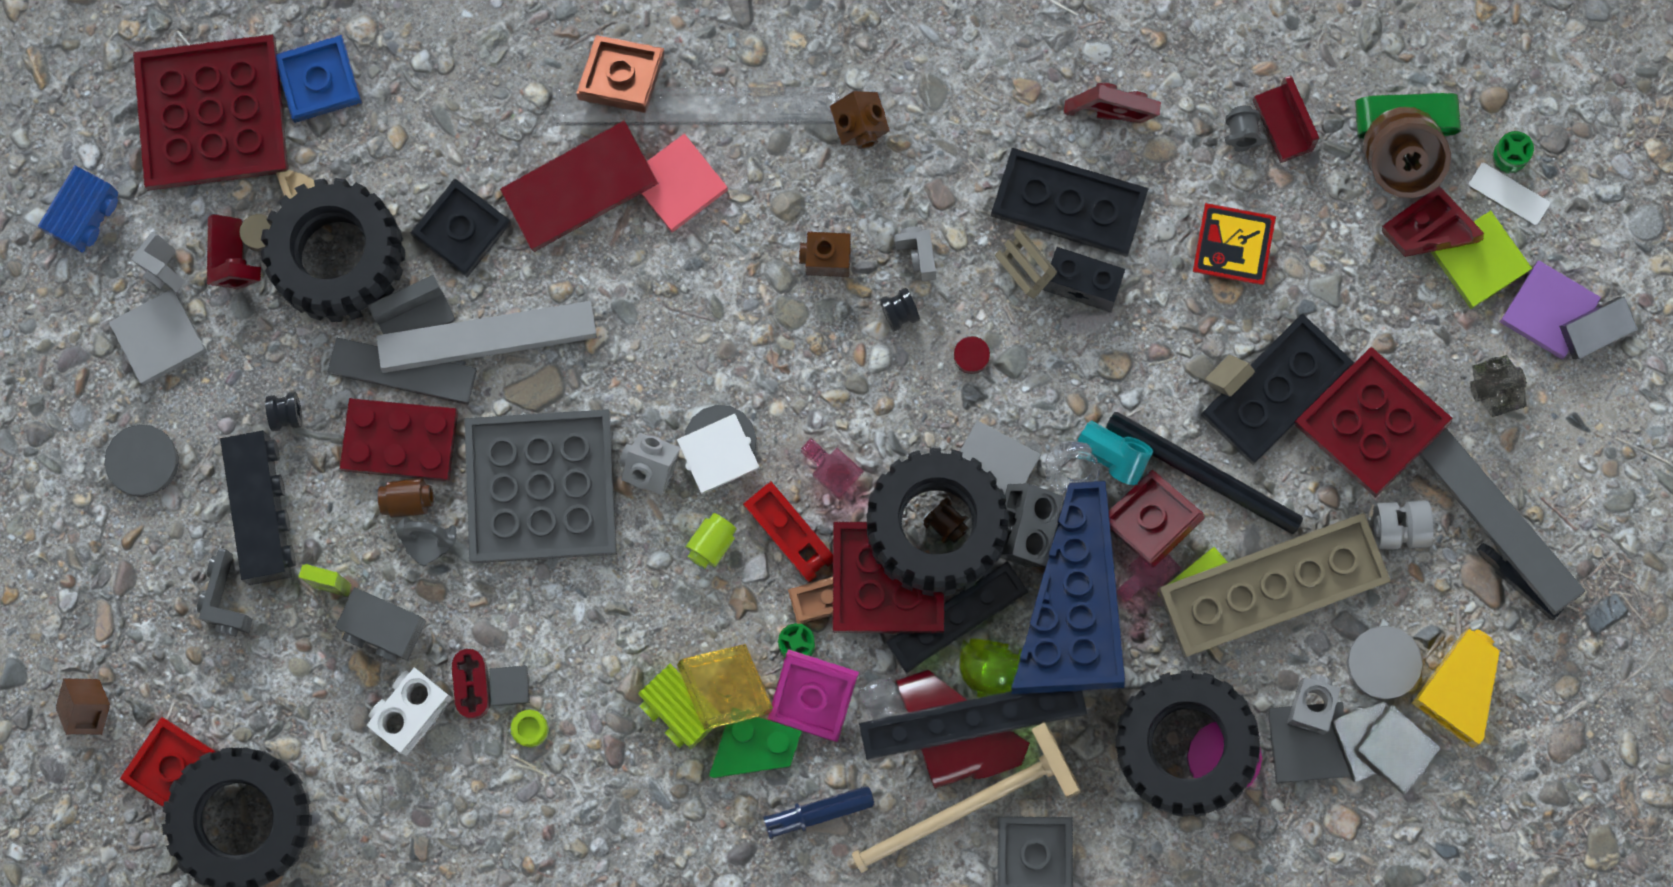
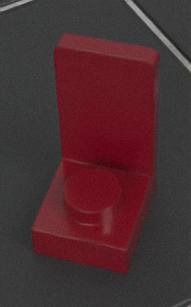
(225, 253)

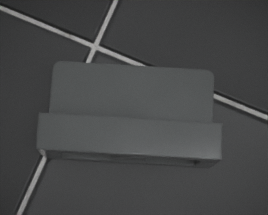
(413, 308)

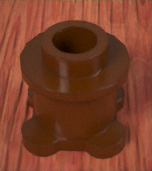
(947, 521)

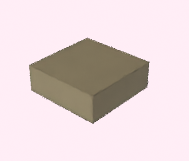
(1229, 375)

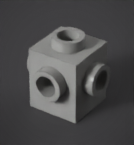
(649, 463)

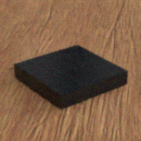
(460, 227)

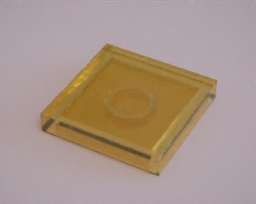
(724, 686)

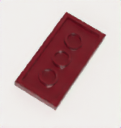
(579, 186)

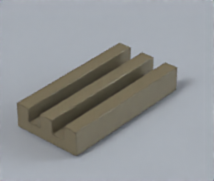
(1013, 250)

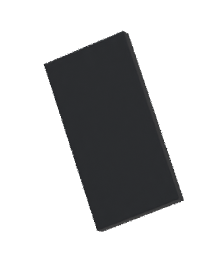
(1069, 202)
(1284, 385)

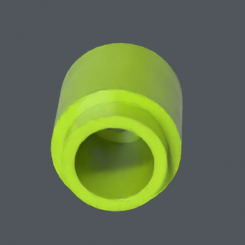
(711, 541)

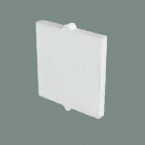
(718, 453)

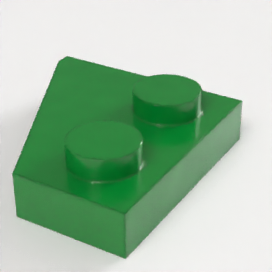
(754, 747)

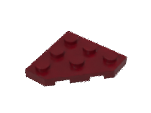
(868, 599)

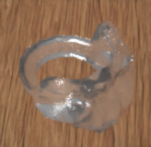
(1060, 455)

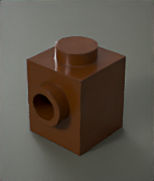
(826, 254)

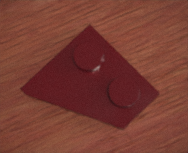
(1431, 226)

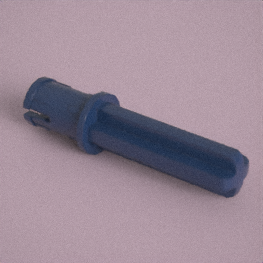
(818, 811)

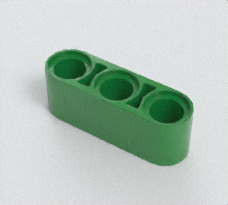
(1440, 106)

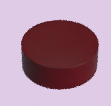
(971, 355)

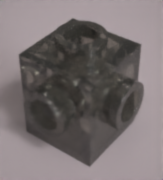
(1499, 385)

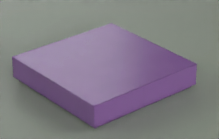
(1544, 304)

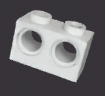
(416, 717)

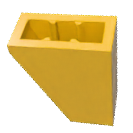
(1462, 687)

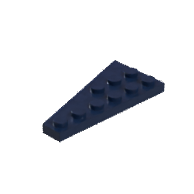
(1076, 617)

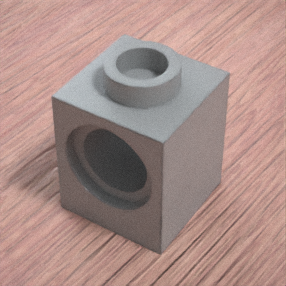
(1302, 716)

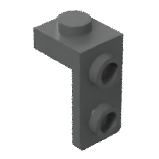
(208, 604)

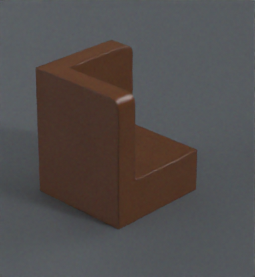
(82, 706)

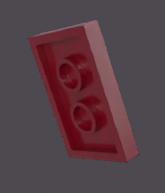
(399, 439)

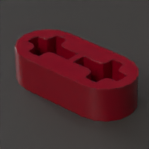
(461, 684)

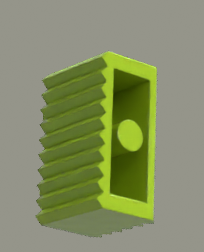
(669, 699)

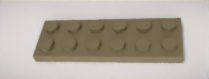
(1274, 585)

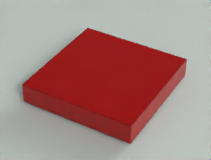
(162, 760)

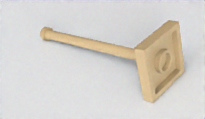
(1050, 764)

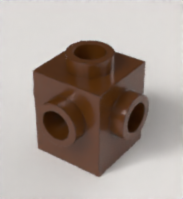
(859, 119)

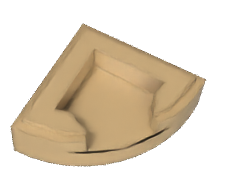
(290, 180)

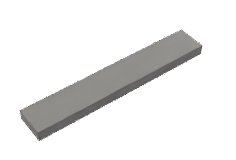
(486, 336)

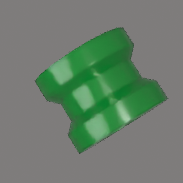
(1518, 145)
(792, 634)

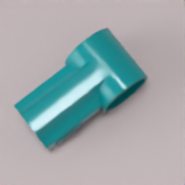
(1123, 456)

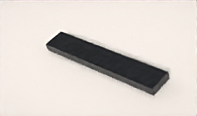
(967, 721)

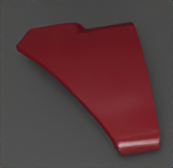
(963, 759)

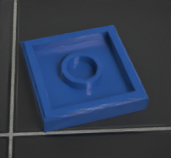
(318, 79)

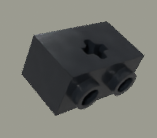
(1085, 279)

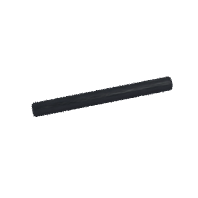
(1208, 474)

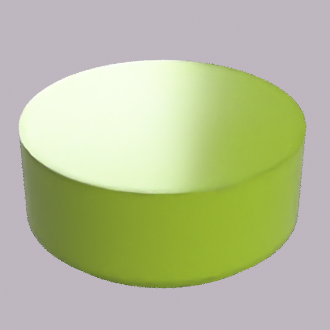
(529, 728)

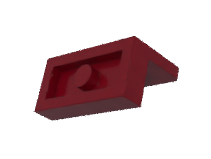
(1286, 120)

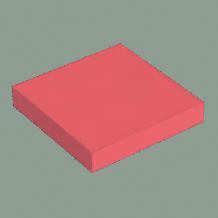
(684, 185)

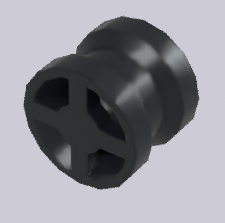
(899, 309)
(283, 411)

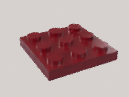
(1373, 422)

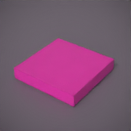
(813, 695)

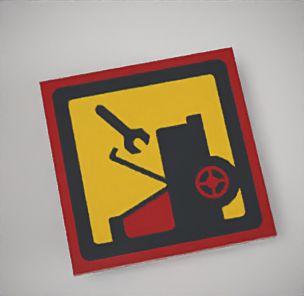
(1234, 244)

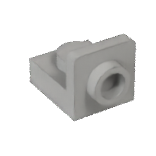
(922, 257)

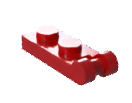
(788, 530)

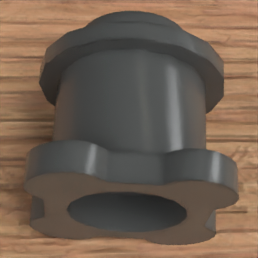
(1244, 128)

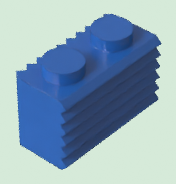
(79, 209)

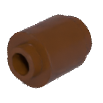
(405, 498)

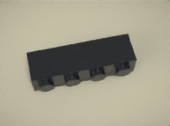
(257, 508)

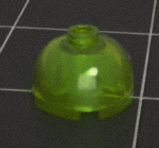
(988, 666)

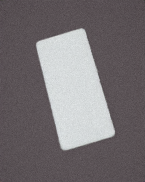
(1509, 193)

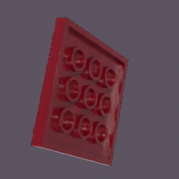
(210, 112)

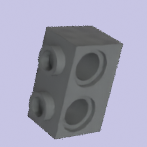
(1031, 524)

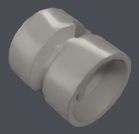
(1415, 526)

